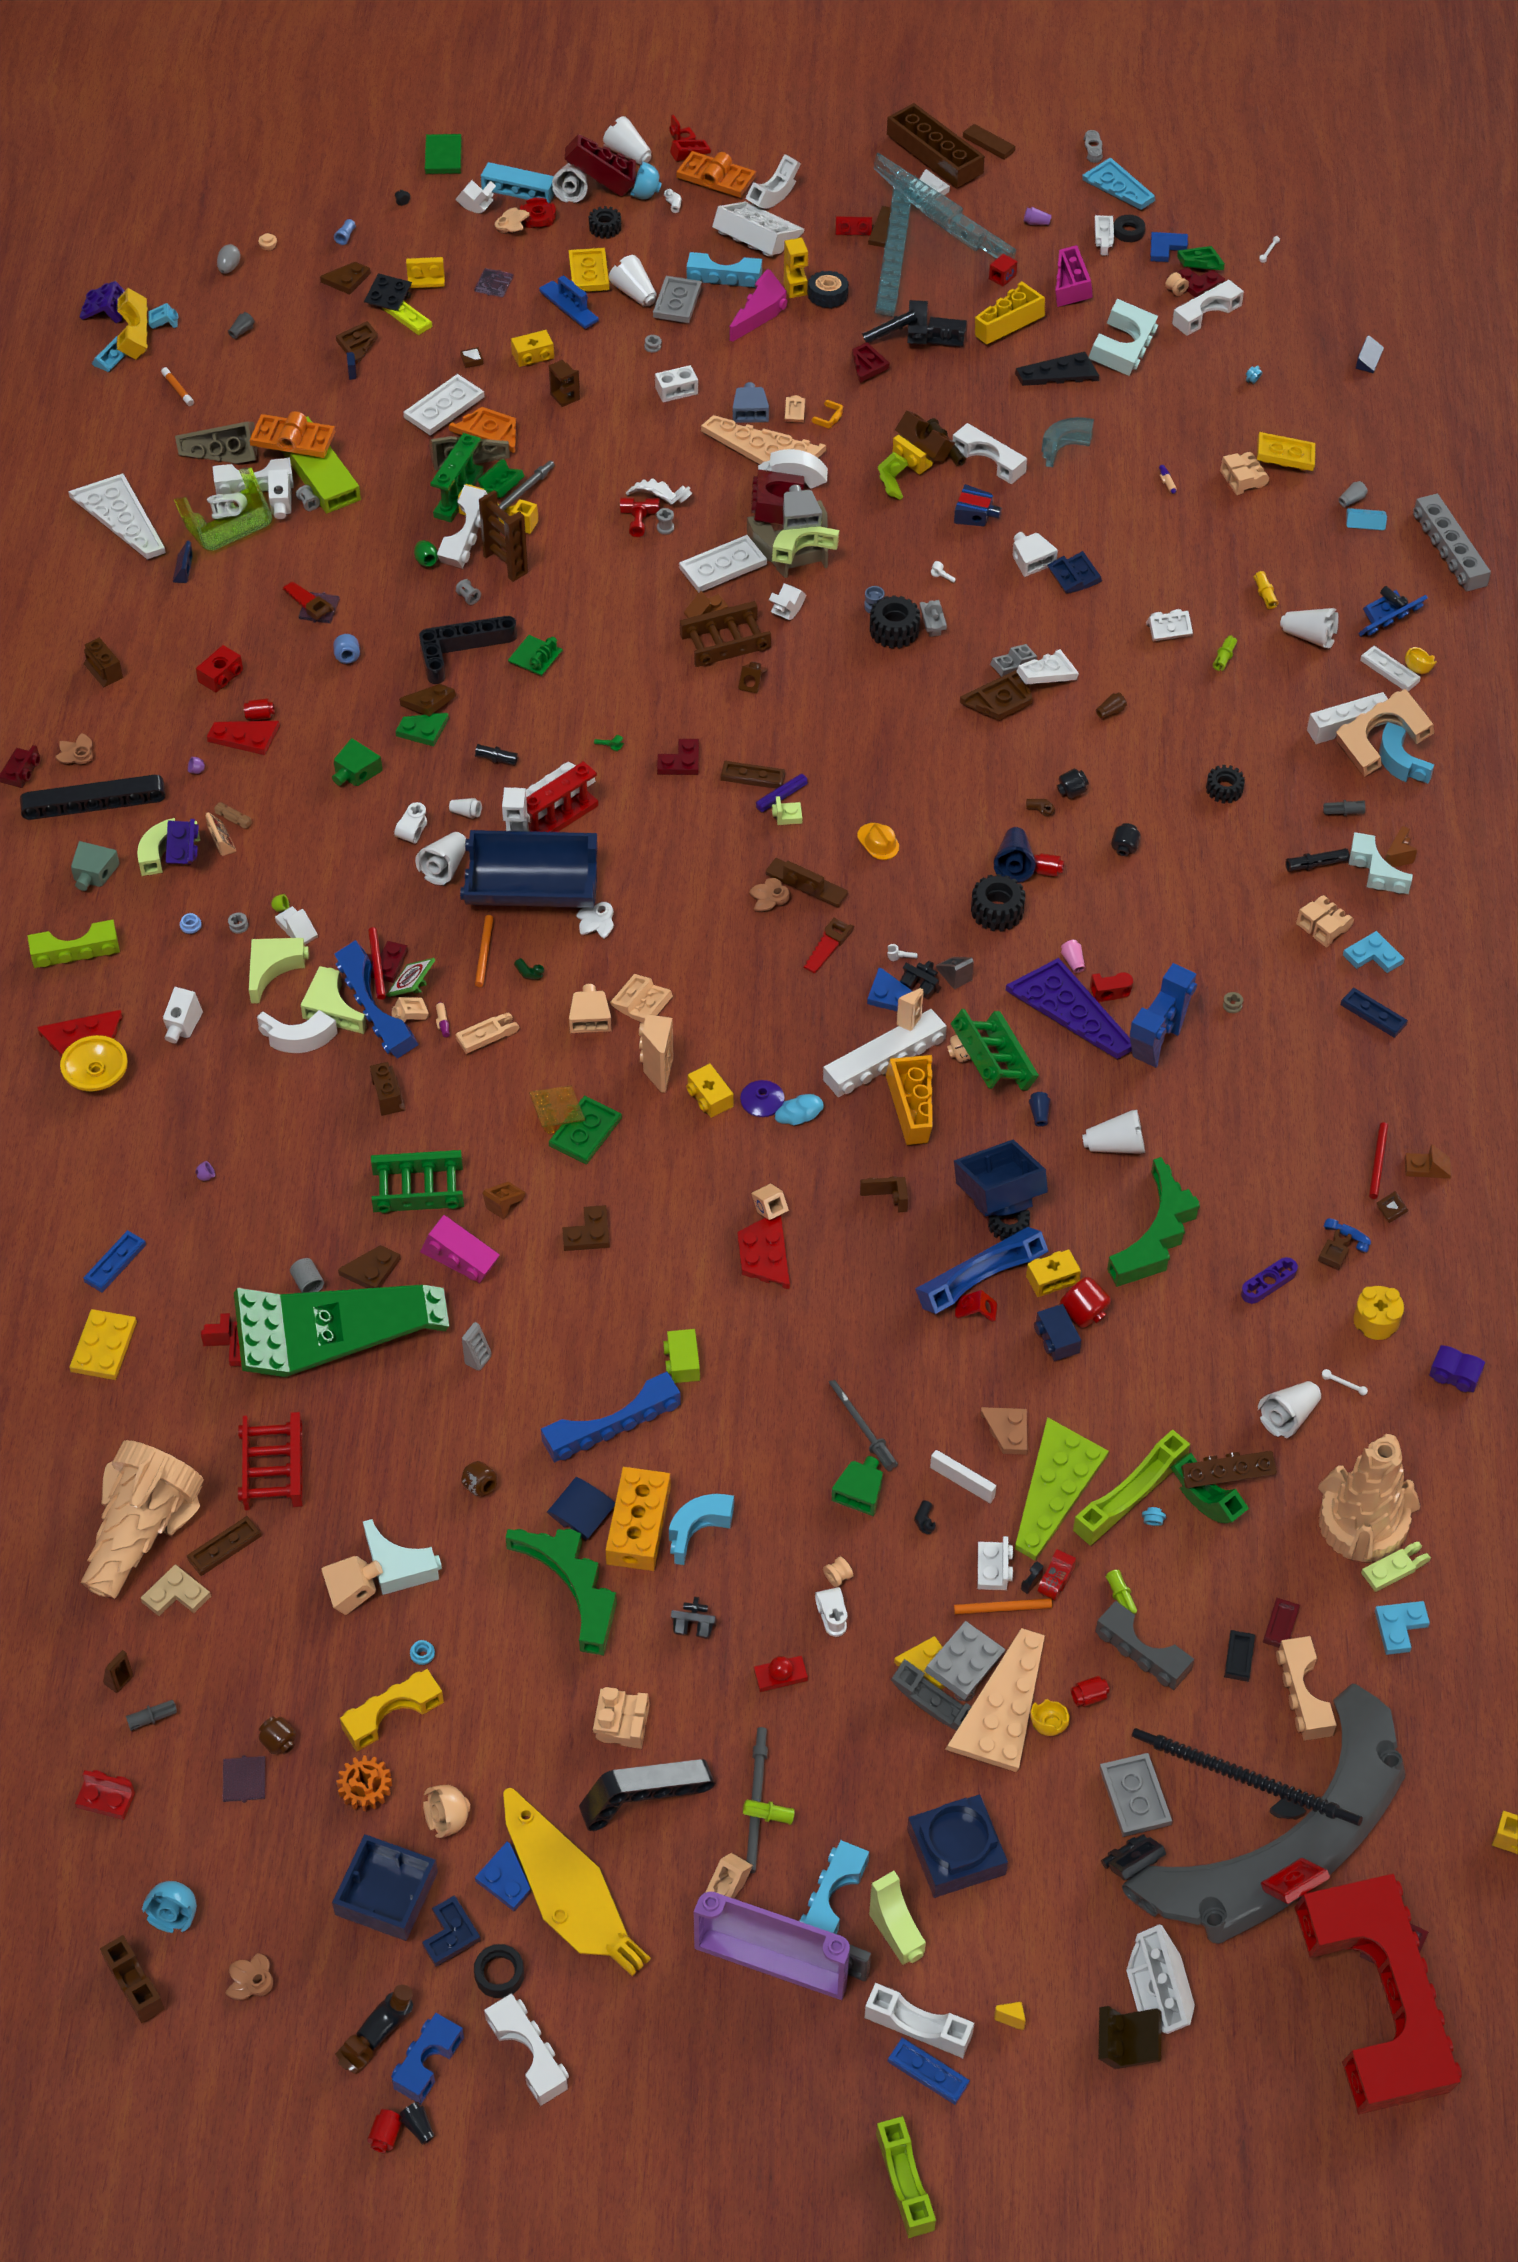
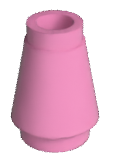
(1073, 955)

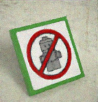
(411, 978)

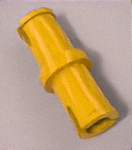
(1266, 590)

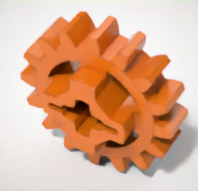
(356, 1791)

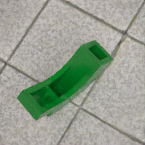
(1211, 1500)

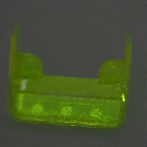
(229, 529)

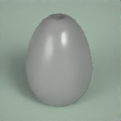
(228, 258)

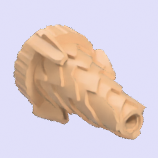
(142, 1497)
(1370, 1508)

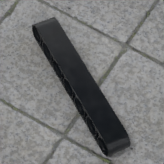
(92, 797)

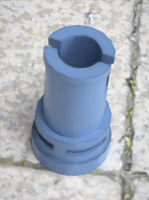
(343, 234)

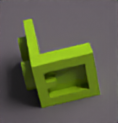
(889, 469)

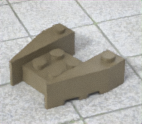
(764, 536)

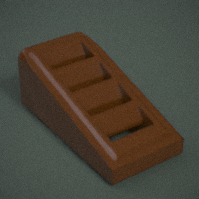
(118, 1672)

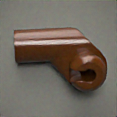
(1041, 805)

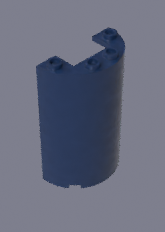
(531, 869)

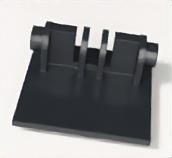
(388, 292)
(946, 331)

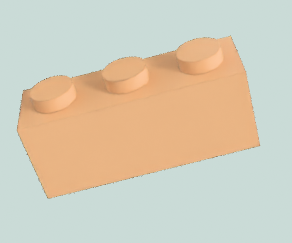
(657, 1049)

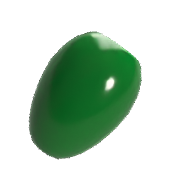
(425, 553)

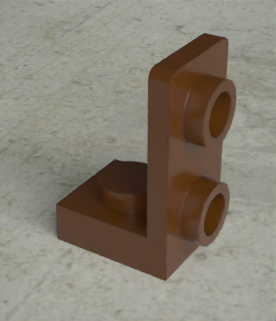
(883, 1186)

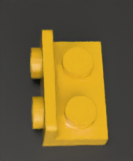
(425, 272)

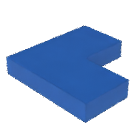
(1163, 242)

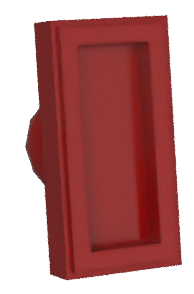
(780, 1673)

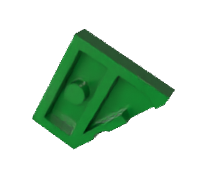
(1201, 258)
(422, 728)

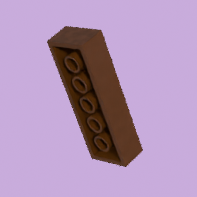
(935, 145)

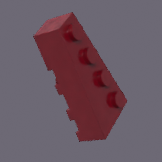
(601, 164)

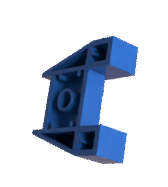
(1163, 1015)

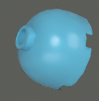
(646, 182)
(170, 1906)

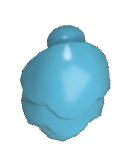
(799, 1110)

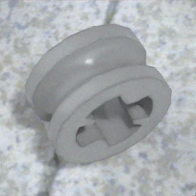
(652, 343)
(238, 928)

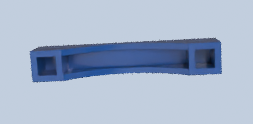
(358, 967)
(1012, 1251)
(570, 1437)

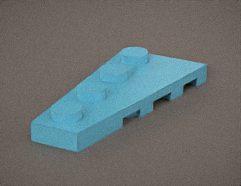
(1118, 182)

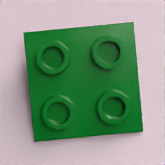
(536, 654)

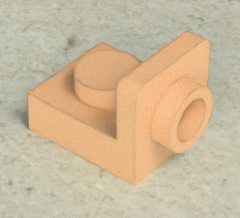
(794, 409)
(410, 1009)

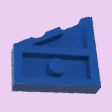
(886, 991)
(505, 1878)

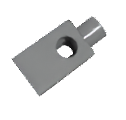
(800, 509)

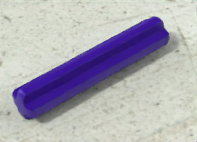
(783, 791)

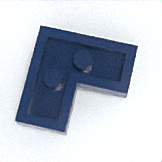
(456, 1935)

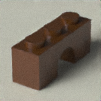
(913, 428)
(131, 1979)

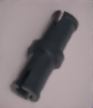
(496, 754)

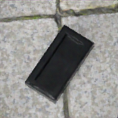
(1239, 1655)

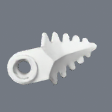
(661, 490)

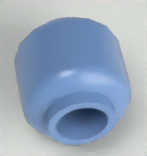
(346, 648)

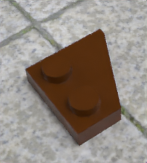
(346, 277)
(357, 340)
(428, 699)
(371, 1268)

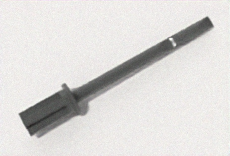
(877, 1446)

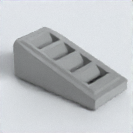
(475, 1347)

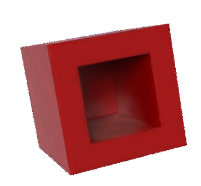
(1003, 270)

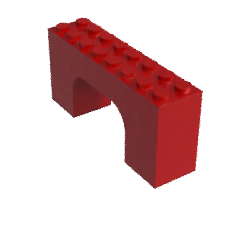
(1375, 1921)

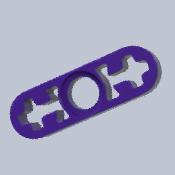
(1266, 1289)

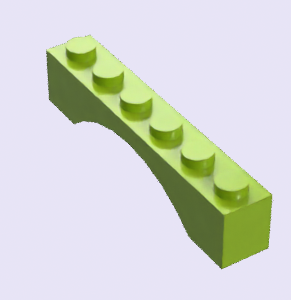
(1108, 1510)

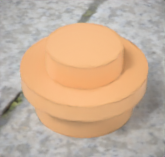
(267, 241)

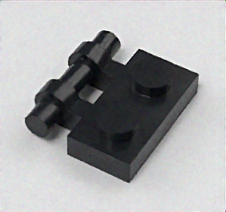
(1133, 1856)

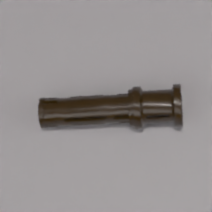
(957, 457)

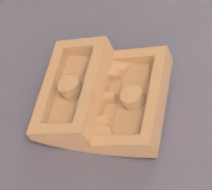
(641, 998)

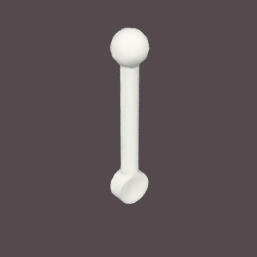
(1263, 258)
(1326, 1374)

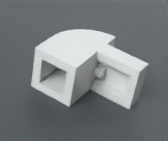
(475, 198)
(787, 602)

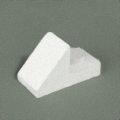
(296, 924)

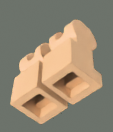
(1243, 472)
(1324, 920)

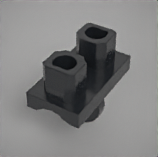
(923, 975)
(682, 1619)

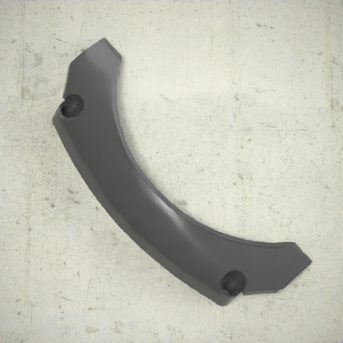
(1229, 1893)

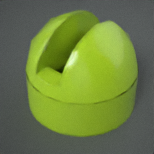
(280, 903)

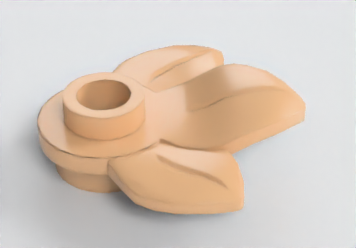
(511, 220)

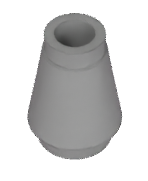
(1354, 493)

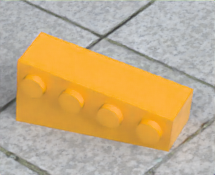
(912, 1095)

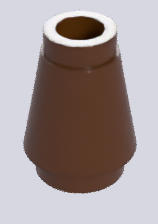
(1112, 705)

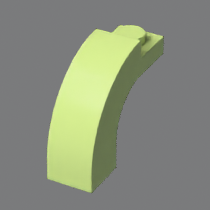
(792, 540)
(153, 847)

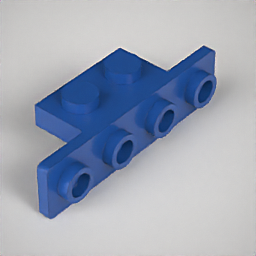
(570, 300)
(1383, 612)

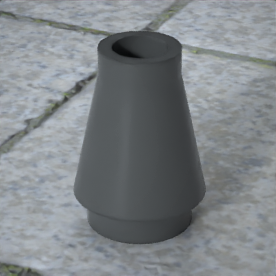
(241, 325)

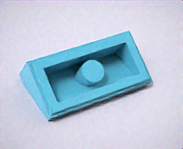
(108, 356)
(1366, 519)

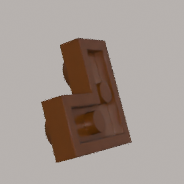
(592, 1235)

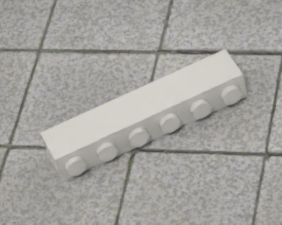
(873, 1058)

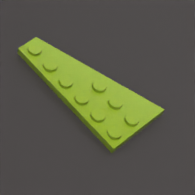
(1059, 1478)

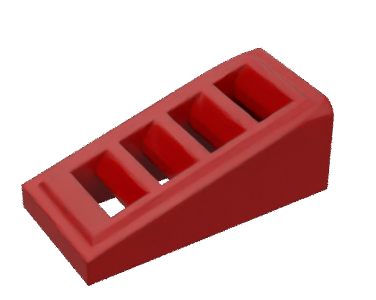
(682, 148)

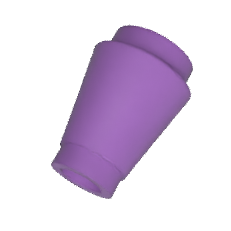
(1036, 217)

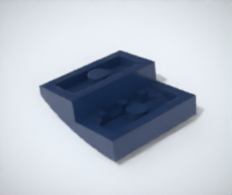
(1075, 573)
(581, 1507)

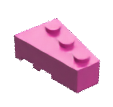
(1072, 278)
(459, 1250)

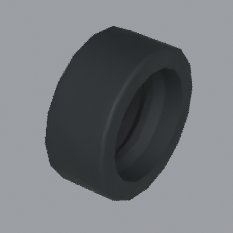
(493, 1952)

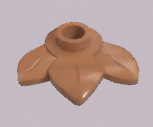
(76, 752)
(769, 894)
(247, 1975)

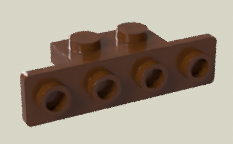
(806, 881)
(1228, 1469)

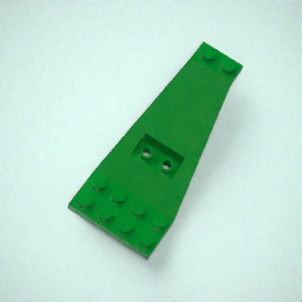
(288, 1330)

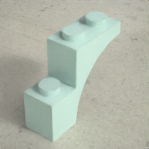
(1381, 874)

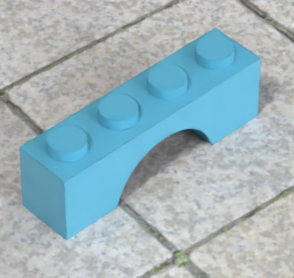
(743, 273)
(845, 1868)

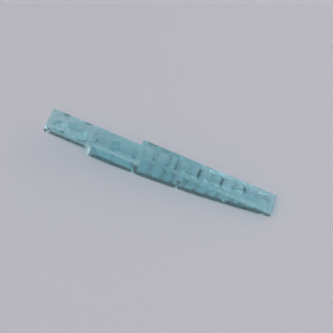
(941, 209)

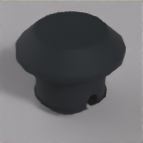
(402, 197)

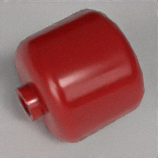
(1086, 1302)

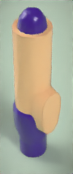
(1166, 478)

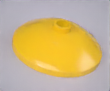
(92, 1055)

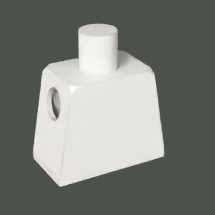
(279, 499)
(1032, 553)
(181, 1014)

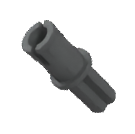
(1344, 807)
(151, 1714)

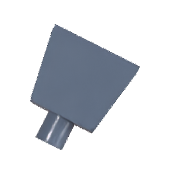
(750, 404)

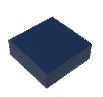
(351, 365)

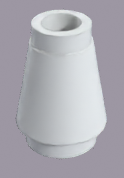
(466, 807)

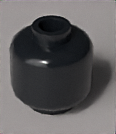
(1072, 783)
(1126, 839)

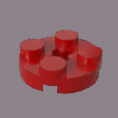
(544, 218)

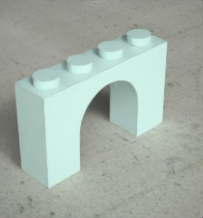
(1119, 355)

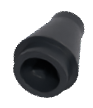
(417, 2121)

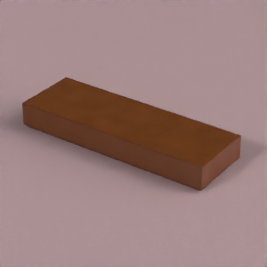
(989, 141)
(879, 232)
(752, 774)
(224, 1546)

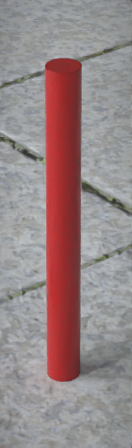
(376, 960)
(1378, 1160)

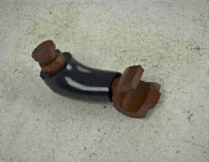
(386, 2017)

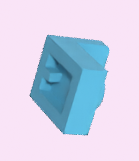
(162, 315)

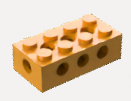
(638, 1518)

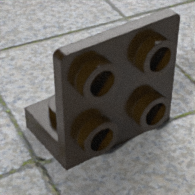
(1129, 2037)

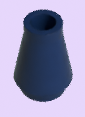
(1040, 1107)

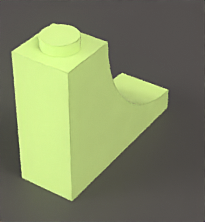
(272, 959)
(325, 996)
(894, 1920)

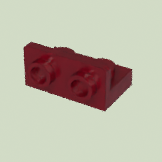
(20, 766)

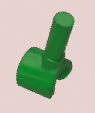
(615, 744)

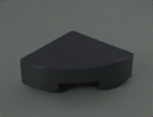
(1033, 1579)
(1287, 1810)

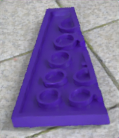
(1065, 1000)

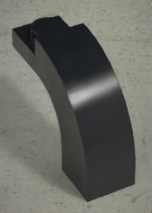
(918, 330)

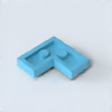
(1374, 948)
(1396, 1620)

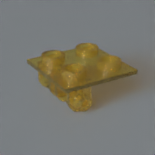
(556, 1107)

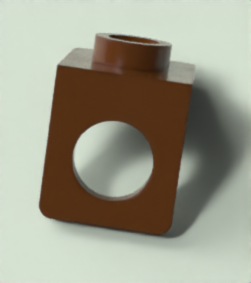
(755, 670)

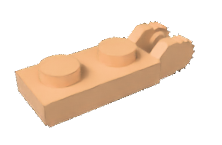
(486, 1032)

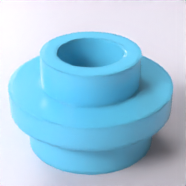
(1253, 374)
(1153, 1516)
(422, 1646)

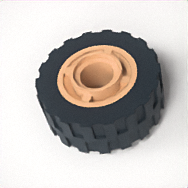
(828, 289)

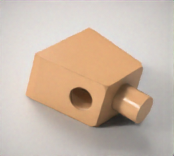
(589, 1011)
(350, 1582)

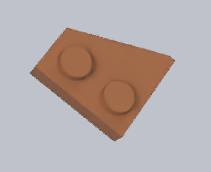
(1008, 1427)

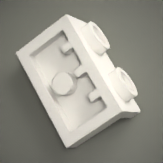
(1170, 625)
(993, 1565)

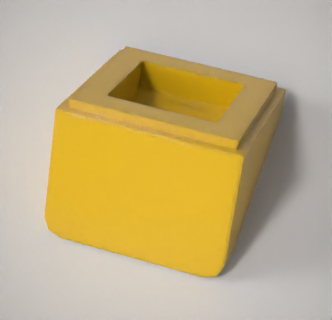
(1011, 2015)

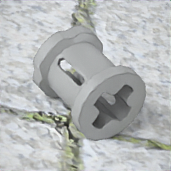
(307, 497)
(665, 523)
(468, 591)

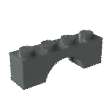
(1167, 1664)

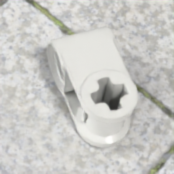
(223, 505)
(412, 823)
(832, 1610)

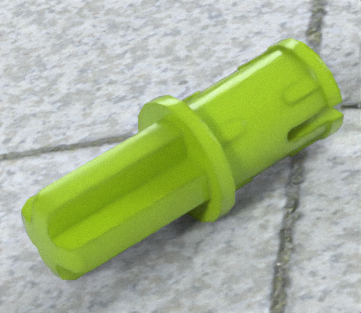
(1224, 653)
(1120, 1590)
(768, 1811)

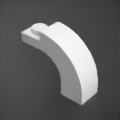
(778, 187)
(797, 463)
(300, 1037)

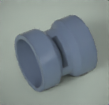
(872, 594)

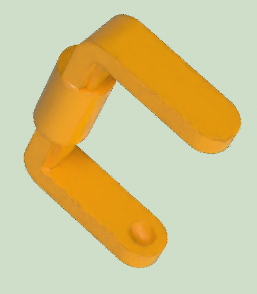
(835, 417)

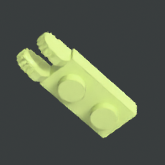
(1394, 1567)

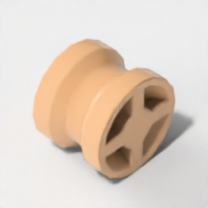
(1177, 284)
(838, 1571)

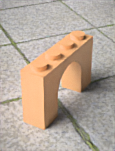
(1397, 709)

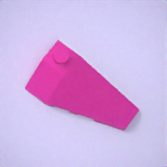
(760, 307)

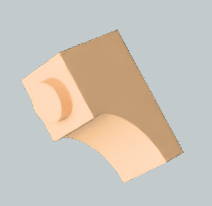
(729, 1876)

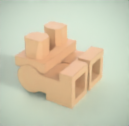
(617, 1705)

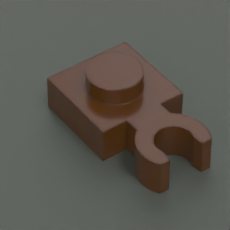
(1335, 1251)

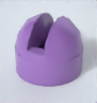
(195, 765)
(205, 1171)

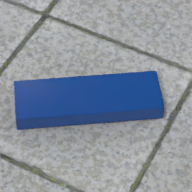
(114, 1261)
(928, 2071)

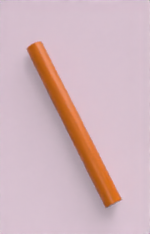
(483, 955)
(1002, 1606)

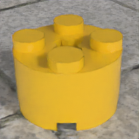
(1378, 1312)

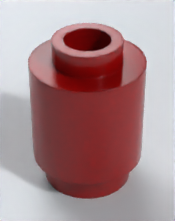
(259, 709)
(1049, 865)
(1089, 1691)
(384, 2131)

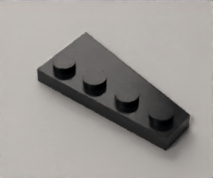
(1069, 367)

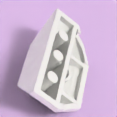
(1160, 1979)

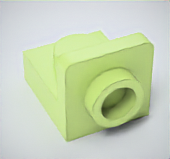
(787, 812)

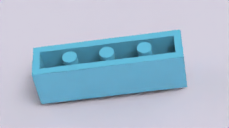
(517, 182)

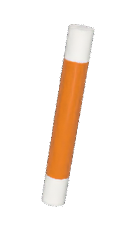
(177, 386)

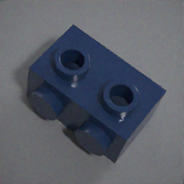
(1057, 1332)

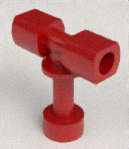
(639, 510)

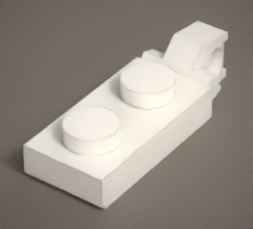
(1104, 233)

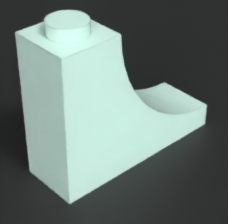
(400, 1565)

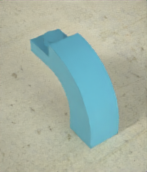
(1397, 760)
(697, 1514)

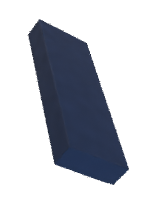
(1374, 1012)

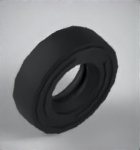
(1129, 220)

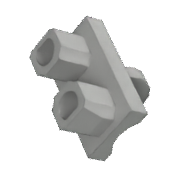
(933, 617)

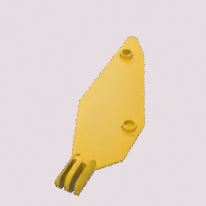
(569, 1887)

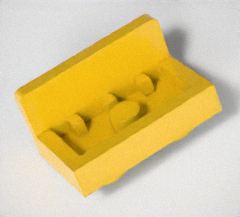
(915, 457)

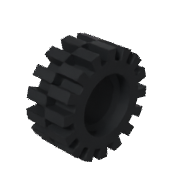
(607, 229)
(1225, 792)
(1006, 1230)

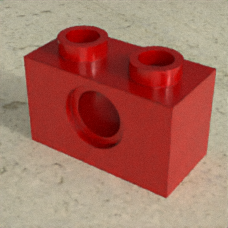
(219, 668)

